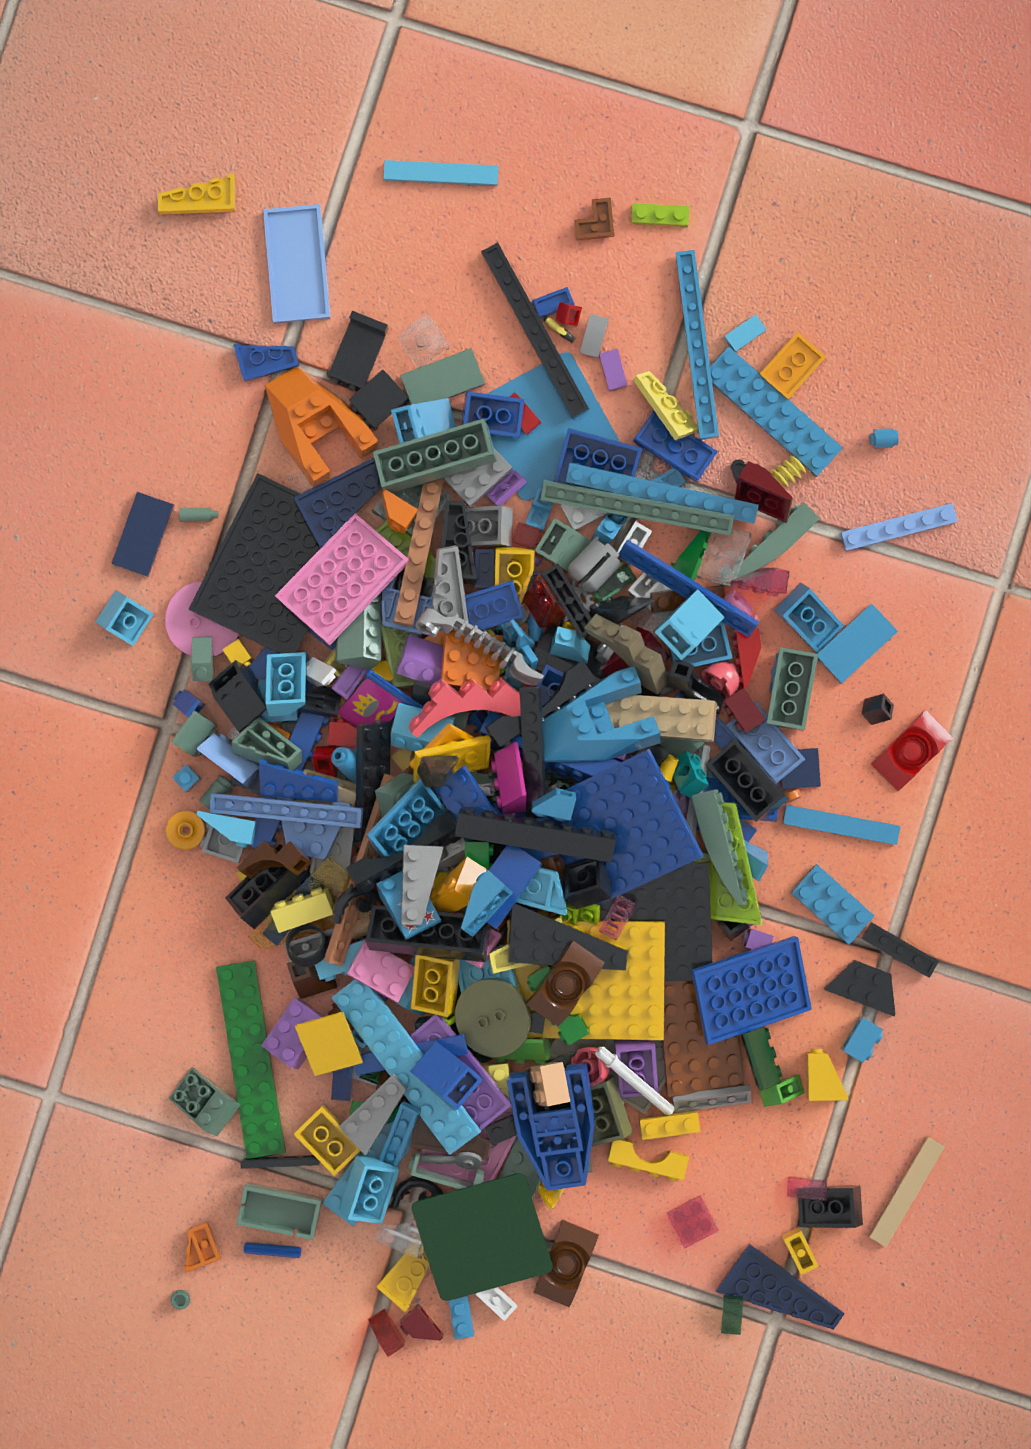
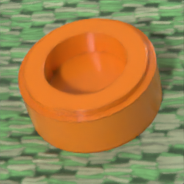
(793, 796)

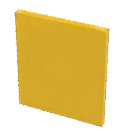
(328, 1043)

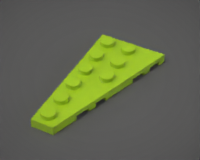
(721, 901)

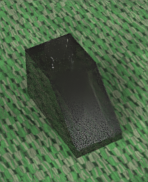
(436, 770)

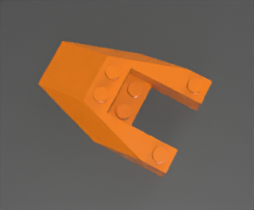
(309, 412)

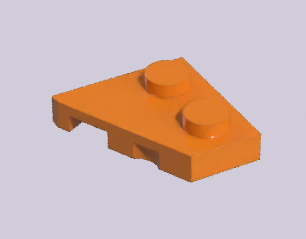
(201, 1247)

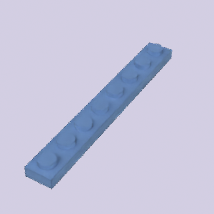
(286, 810)

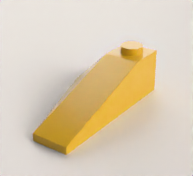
(514, 565)

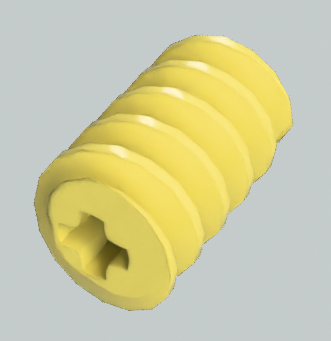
(788, 471)

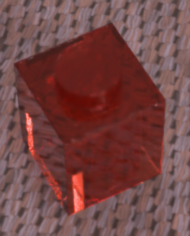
(526, 536)

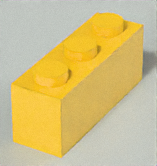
(669, 1125)

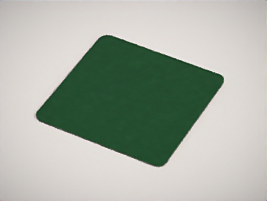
(482, 1236)

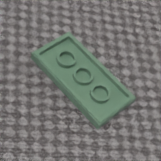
(443, 378)

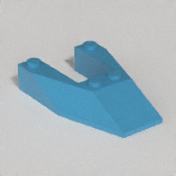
(585, 731)

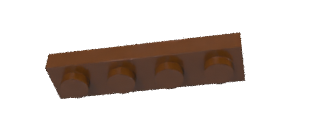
(671, 600)

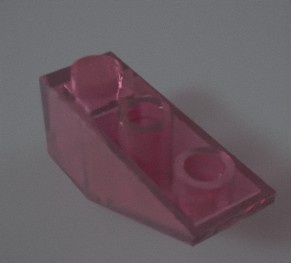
(768, 580)

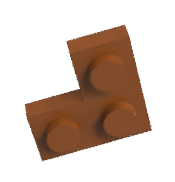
(600, 225)

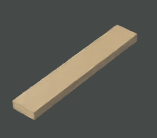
(906, 1191)

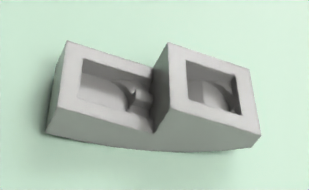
(594, 335)

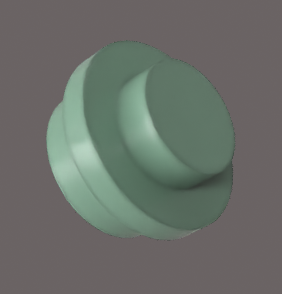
(180, 1299)

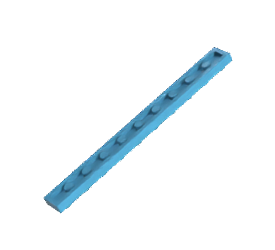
(697, 345)
(660, 492)

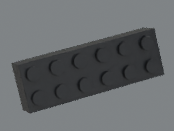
(441, 940)

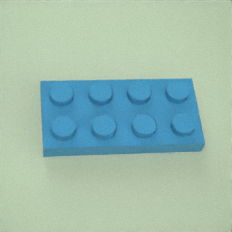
(832, 904)

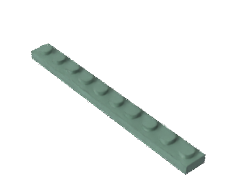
(637, 507)

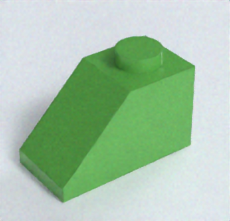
(783, 1091)

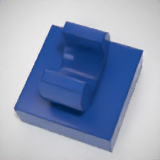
(478, 719)

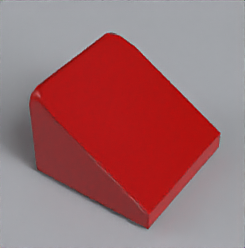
(568, 314)

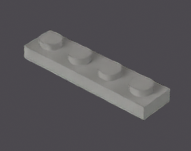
(712, 1099)

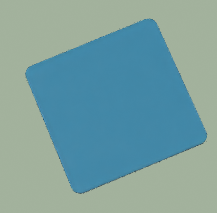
(539, 452)

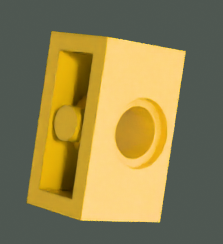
(799, 1250)

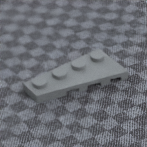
(418, 876)

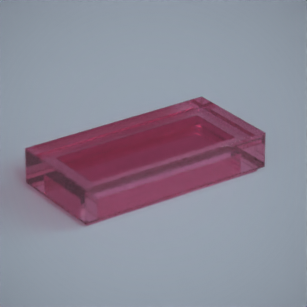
(807, 1188)

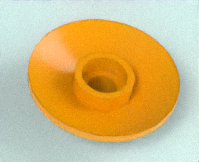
(175, 832)

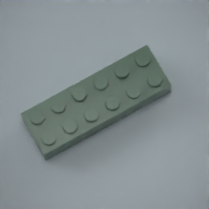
(435, 456)

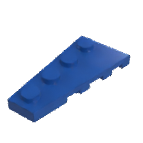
(285, 783)

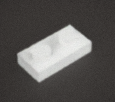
(498, 1302)

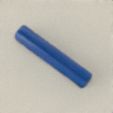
(272, 1250)

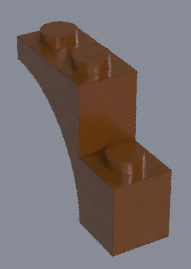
(267, 856)

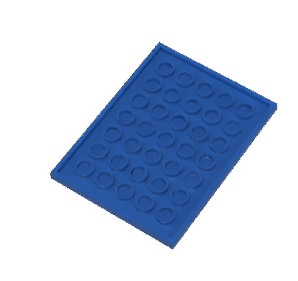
(643, 813)

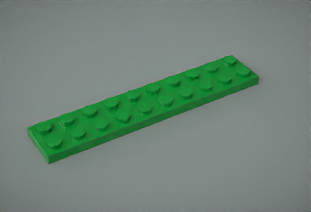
(250, 1060)

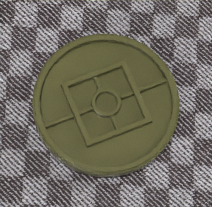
(493, 1017)

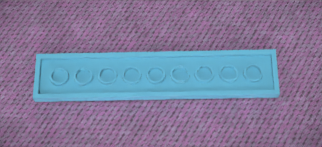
(399, 1055)

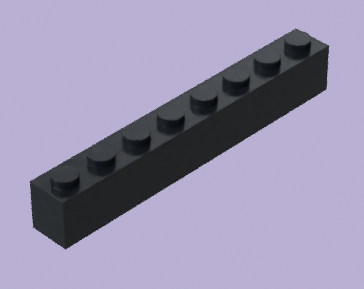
(535, 835)

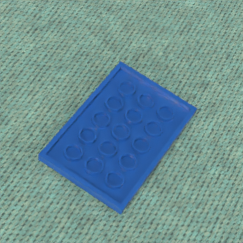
(751, 990)

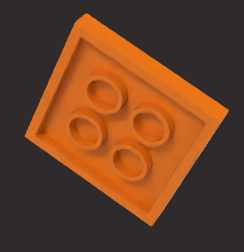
(464, 662)

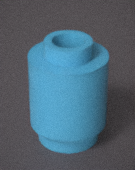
(884, 438)

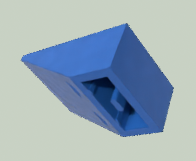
(446, 1075)

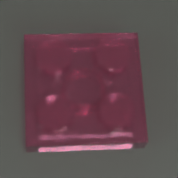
(692, 1221)

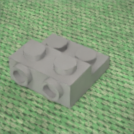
(220, 846)

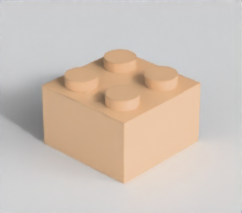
(549, 1084)

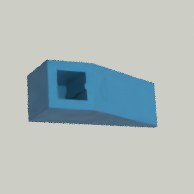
(609, 528)

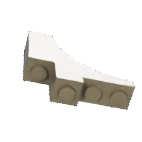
(630, 647)

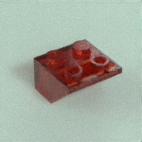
(543, 603)

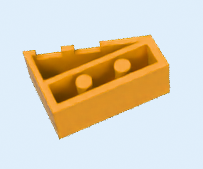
(456, 888)

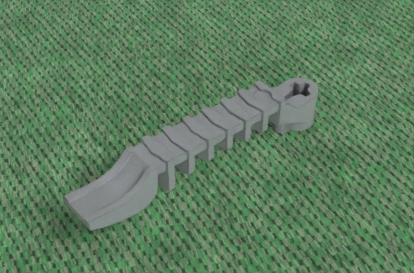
(432, 622)

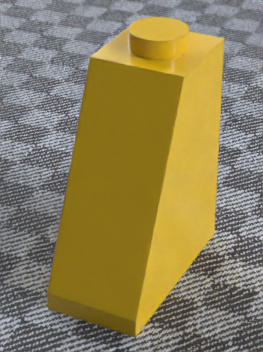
(822, 1078)

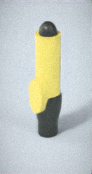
(559, 329)

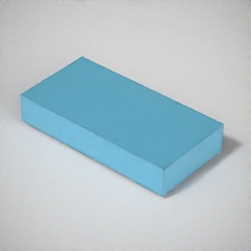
(745, 333)

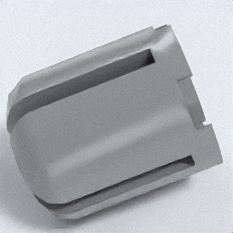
(594, 565)

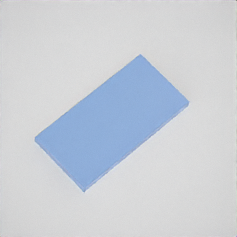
(296, 263)

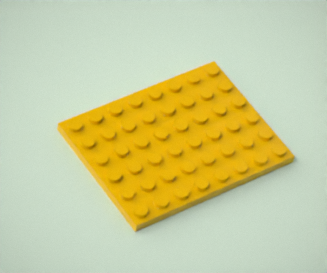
(618, 1001)

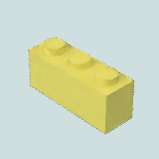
(302, 909)

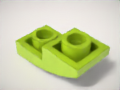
(588, 914)

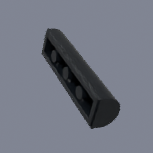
(568, 599)

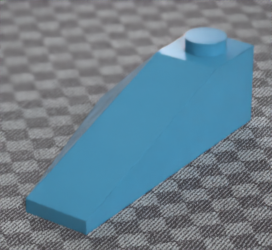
(514, 636)

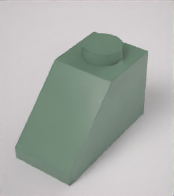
(202, 659)

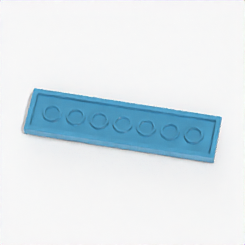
(773, 412)

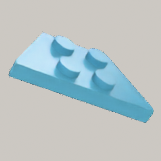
(545, 892)

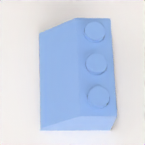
(221, 753)

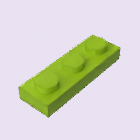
(660, 215)

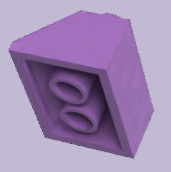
(420, 660)

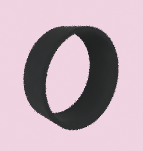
(311, 960)

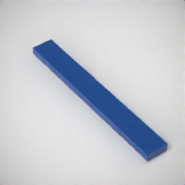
(685, 586)

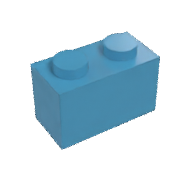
(862, 1039)

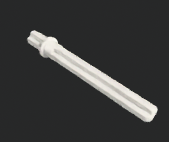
(612, 1061)

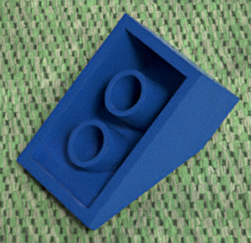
(500, 413)

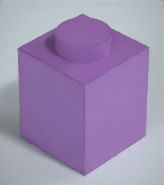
(755, 939)

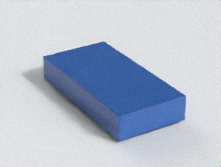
(549, 303)

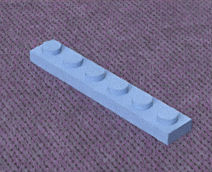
(899, 527)

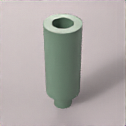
(197, 514)

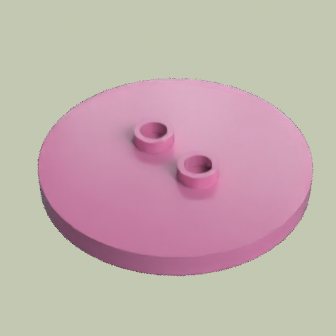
(185, 624)

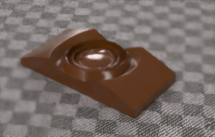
(565, 983)
(569, 1260)

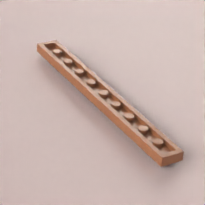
(418, 553)
(343, 932)

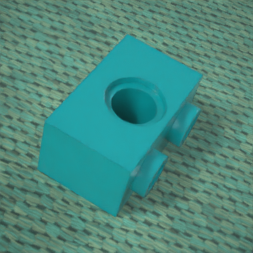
(689, 774)

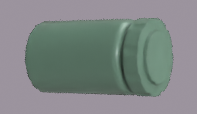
(220, 785)

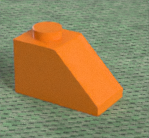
(397, 512)

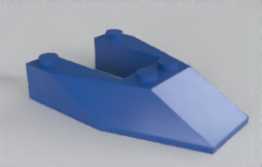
(559, 1138)

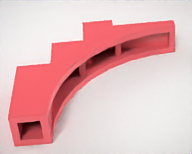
(472, 696)

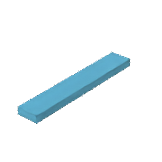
(441, 173)

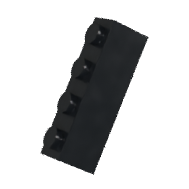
(747, 781)
(256, 896)

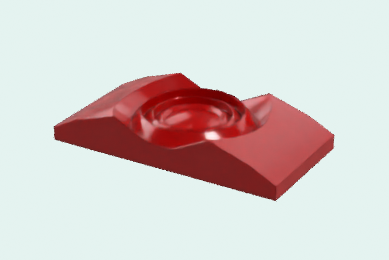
(911, 750)

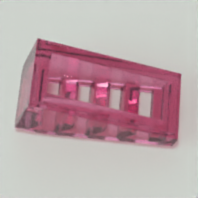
(620, 900)

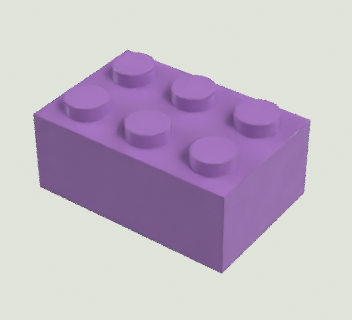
(284, 1039)

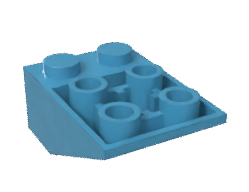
(422, 419)

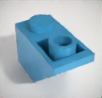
(556, 804)

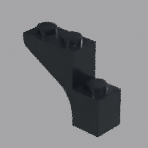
(684, 679)

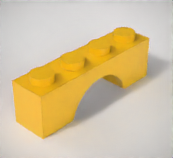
(671, 1165)

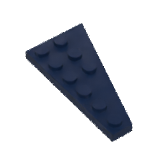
(337, 500)
(774, 1288)

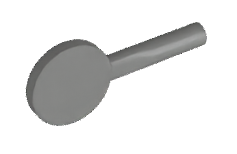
(463, 1159)

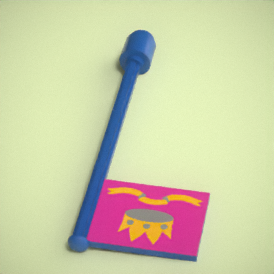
(374, 701)

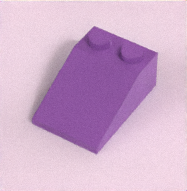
(641, 1059)

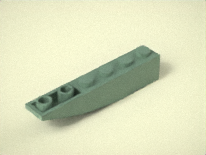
(779, 540)
(718, 841)

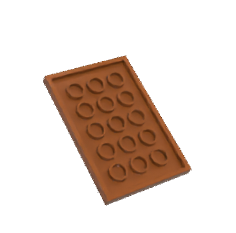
(688, 1060)

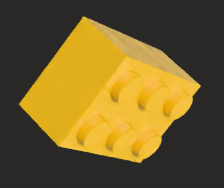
(435, 985)
(326, 1140)

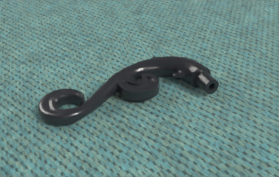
(361, 905)
(412, 1182)

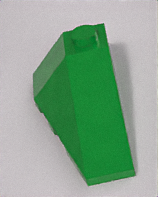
(691, 558)

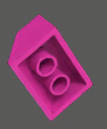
(509, 780)

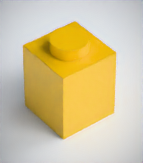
(238, 652)

